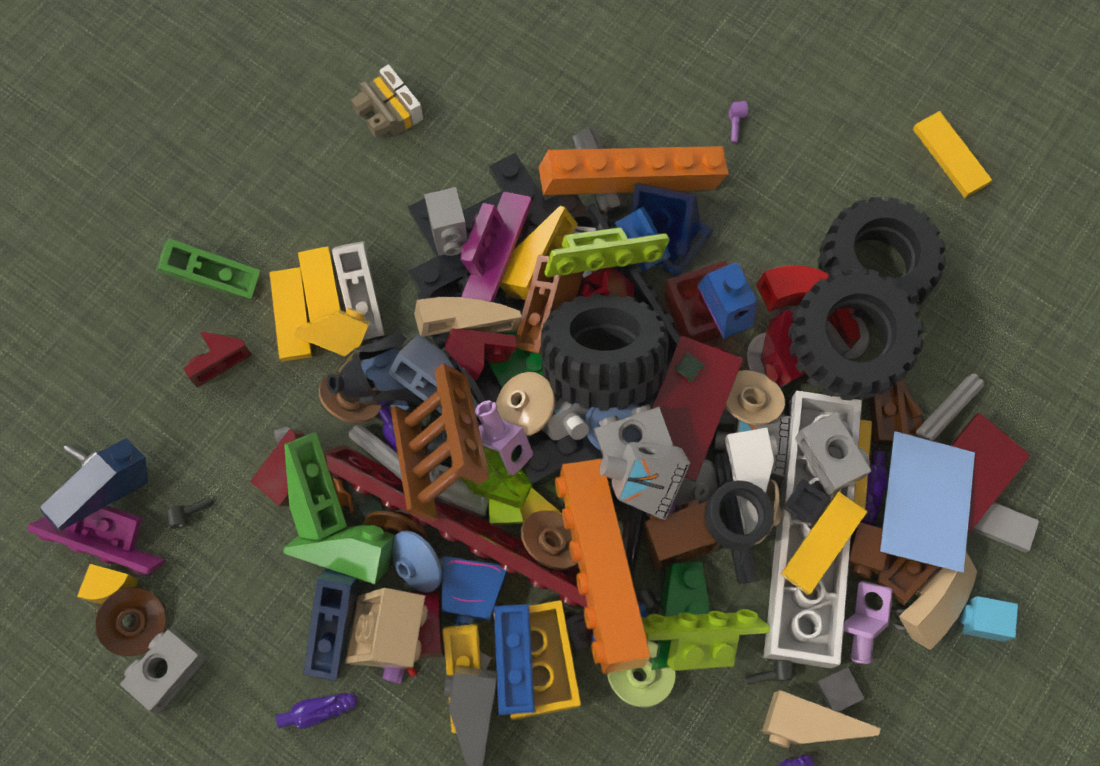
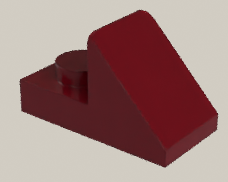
(472, 347)
(223, 355)

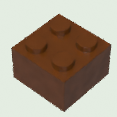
(678, 537)

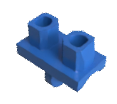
(640, 225)

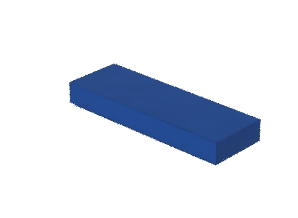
(514, 659)

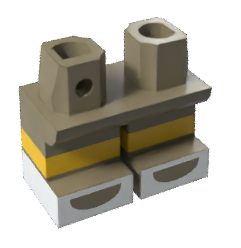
(390, 101)

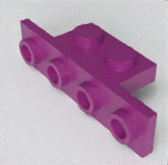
(492, 244)
(106, 534)

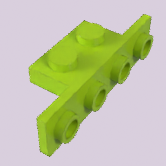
(603, 250)
(703, 639)

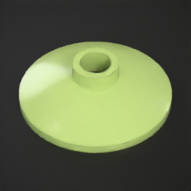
(645, 693)

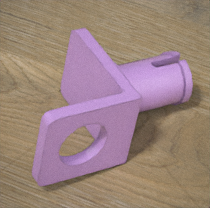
(502, 436)
(867, 622)

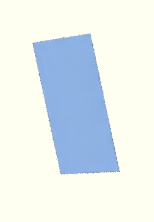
(928, 502)

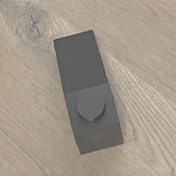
(470, 709)

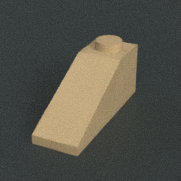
(803, 722)

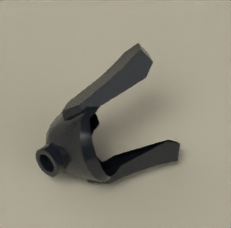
(355, 387)

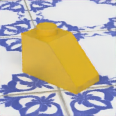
(336, 332)

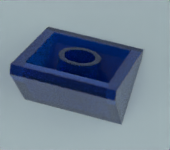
(671, 214)

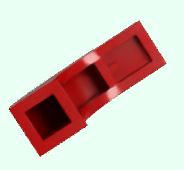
(789, 285)

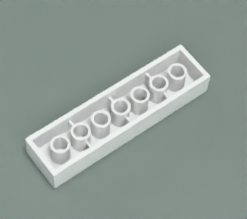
(804, 625)

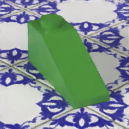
(207, 269)
(311, 489)
(354, 551)

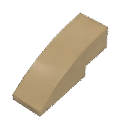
(444, 313)
(939, 604)

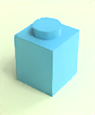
(989, 619)

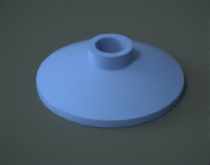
(416, 561)

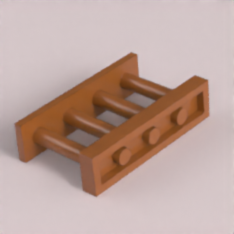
(462, 443)

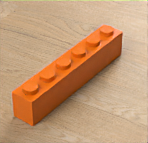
(621, 168)
(603, 568)

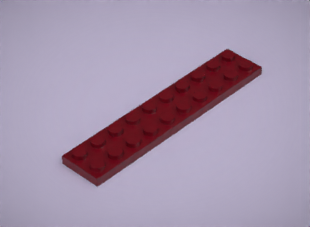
(454, 524)

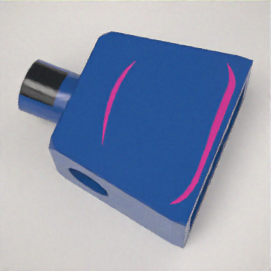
(727, 294)
(471, 589)

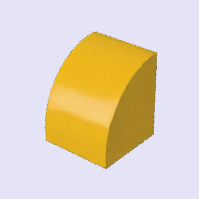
(102, 582)

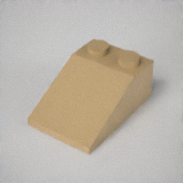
(386, 629)

